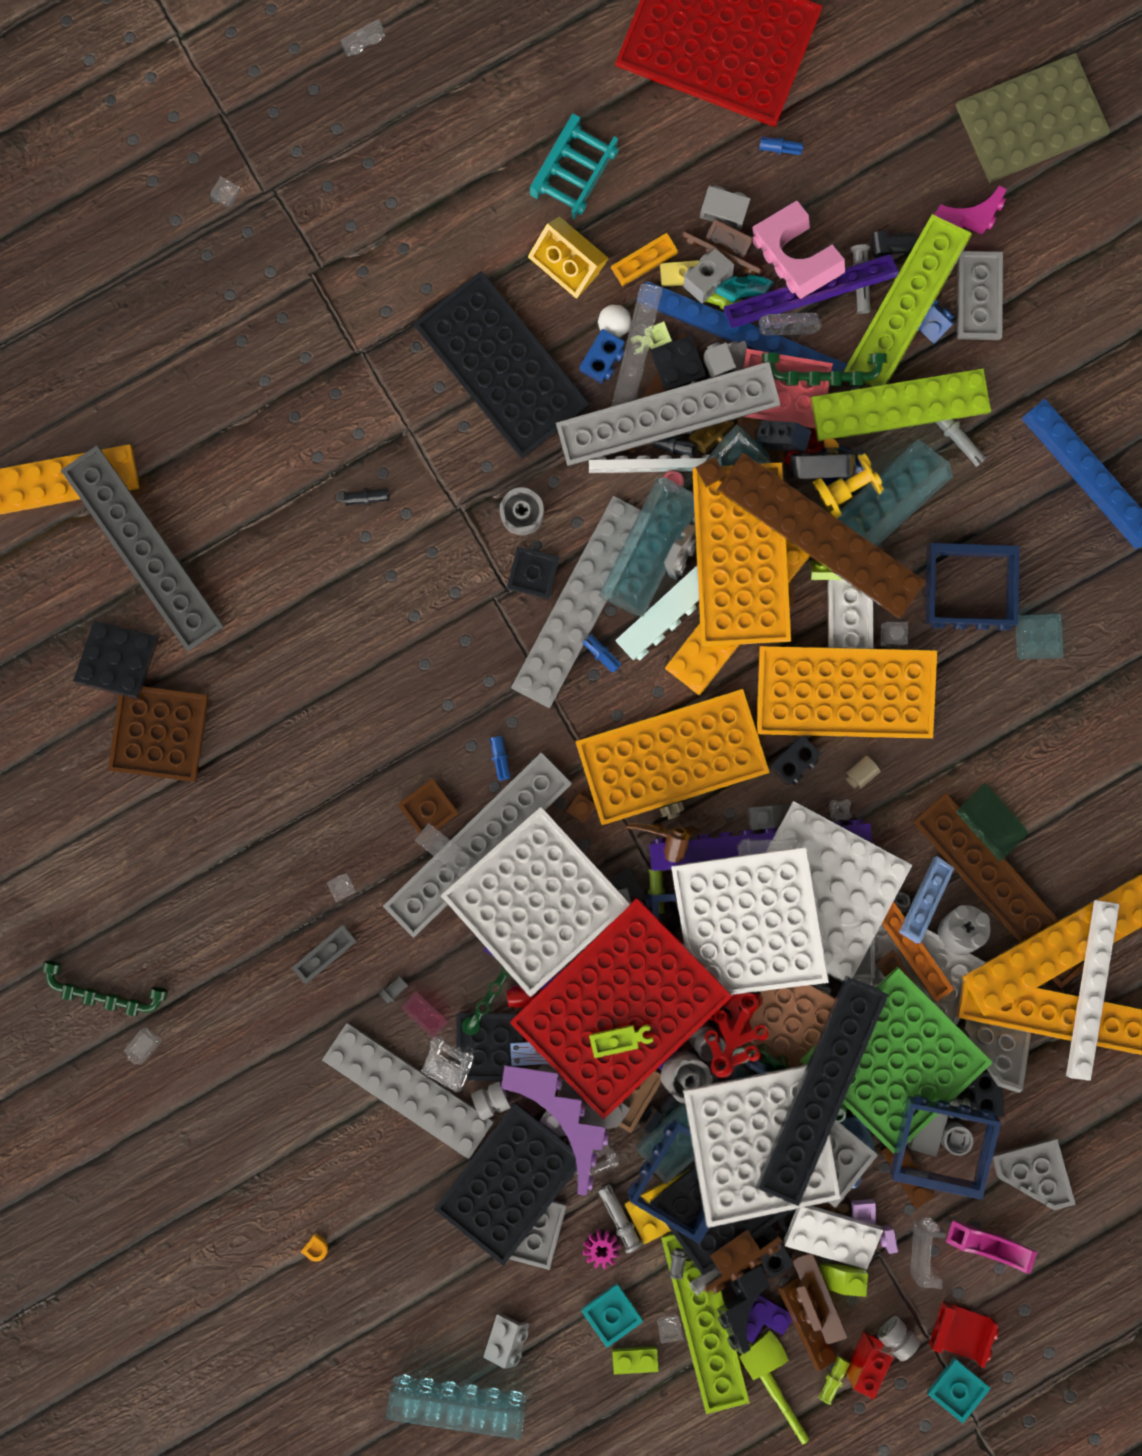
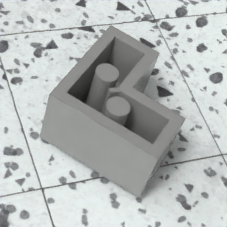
(724, 358)

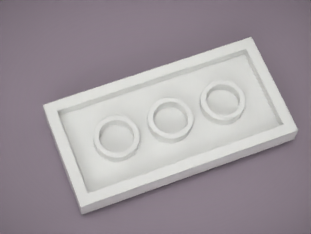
(848, 616)
(833, 1236)

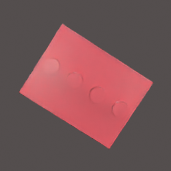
(794, 400)

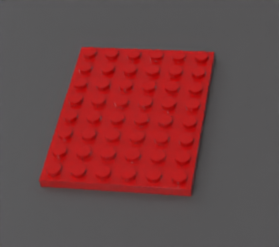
(722, 50)
(621, 979)

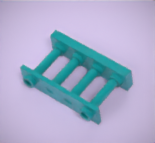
(562, 149)

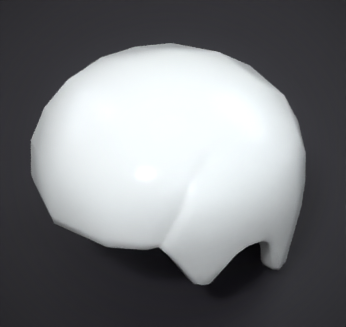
(615, 320)

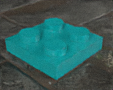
(612, 1315)
(958, 1390)

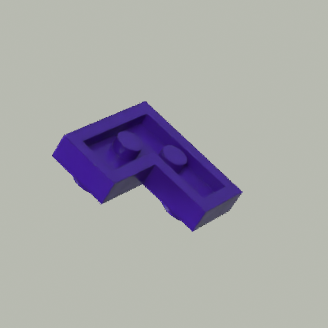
(768, 1313)

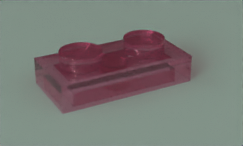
(424, 1014)

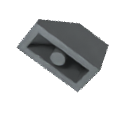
(766, 816)

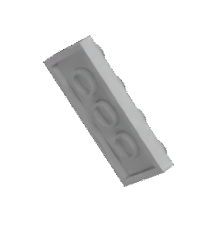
(979, 295)

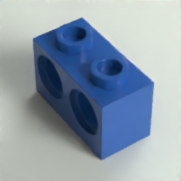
(599, 355)

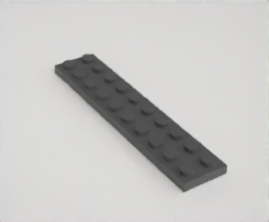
(142, 548)

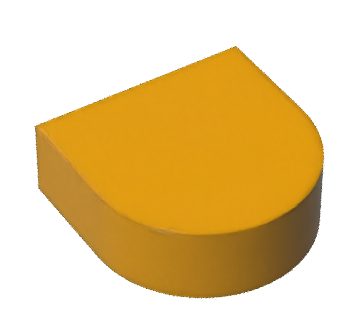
(316, 1248)

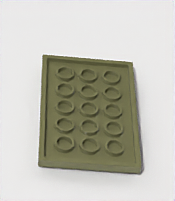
(1032, 117)

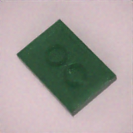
(992, 822)

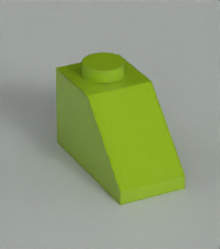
(845, 1279)

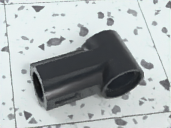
(886, 243)

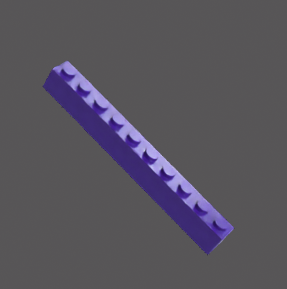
(726, 845)

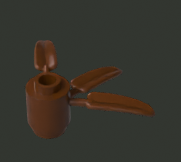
(676, 839)

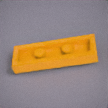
(644, 259)

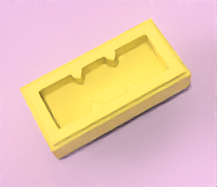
(673, 273)

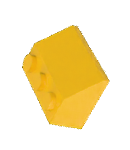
(567, 256)

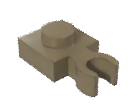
(672, 811)

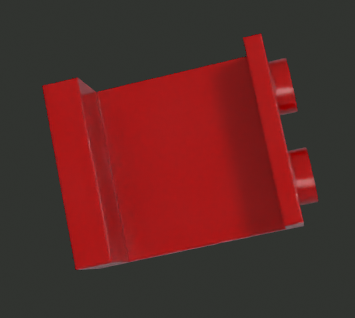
(964, 1333)
(868, 1365)

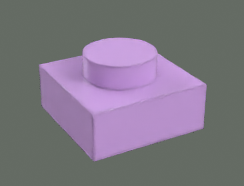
(864, 1210)
(888, 1239)

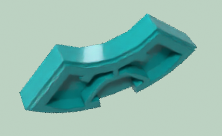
(741, 287)

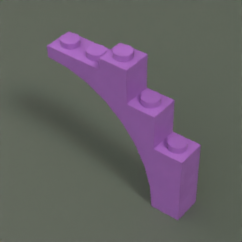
(584, 1137)

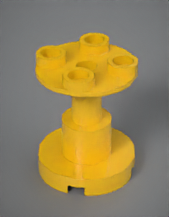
(841, 490)

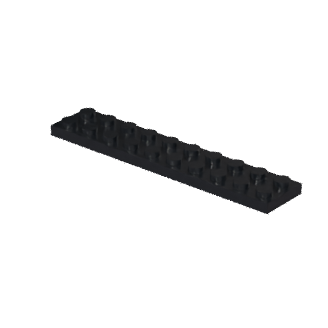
(822, 1091)

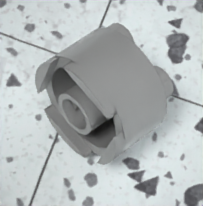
(531, 503)
(964, 930)
(682, 1072)

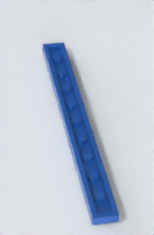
(717, 324)

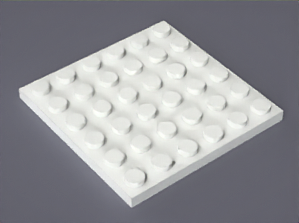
(850, 884)
(535, 901)
(753, 920)
(732, 1138)

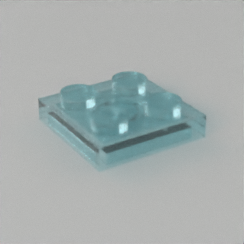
(1039, 637)

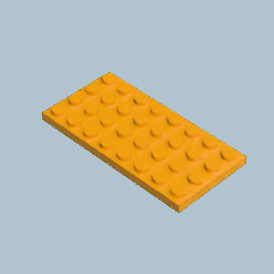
(739, 571)
(846, 692)
(672, 757)

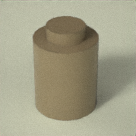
(862, 773)

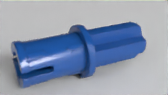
(779, 145)
(602, 653)
(500, 757)

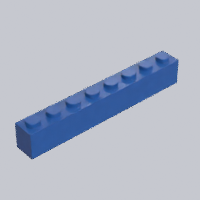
(1086, 470)

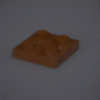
(428, 806)

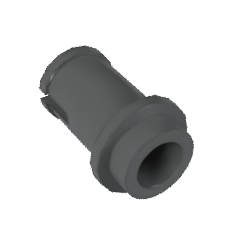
(393, 989)
(678, 1262)

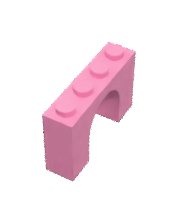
(800, 274)

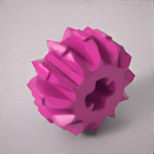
(602, 1241)

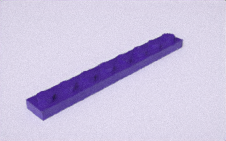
(783, 300)

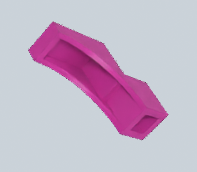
(977, 217)
(991, 1245)

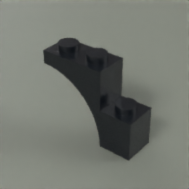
(735, 1312)

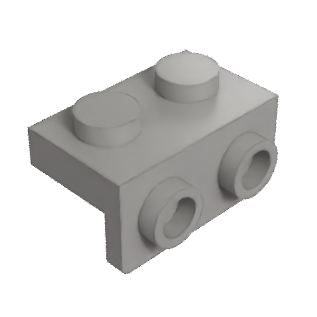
(506, 1341)

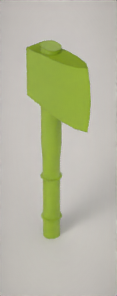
(764, 1357)

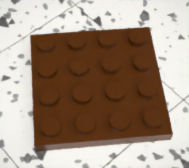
(159, 734)

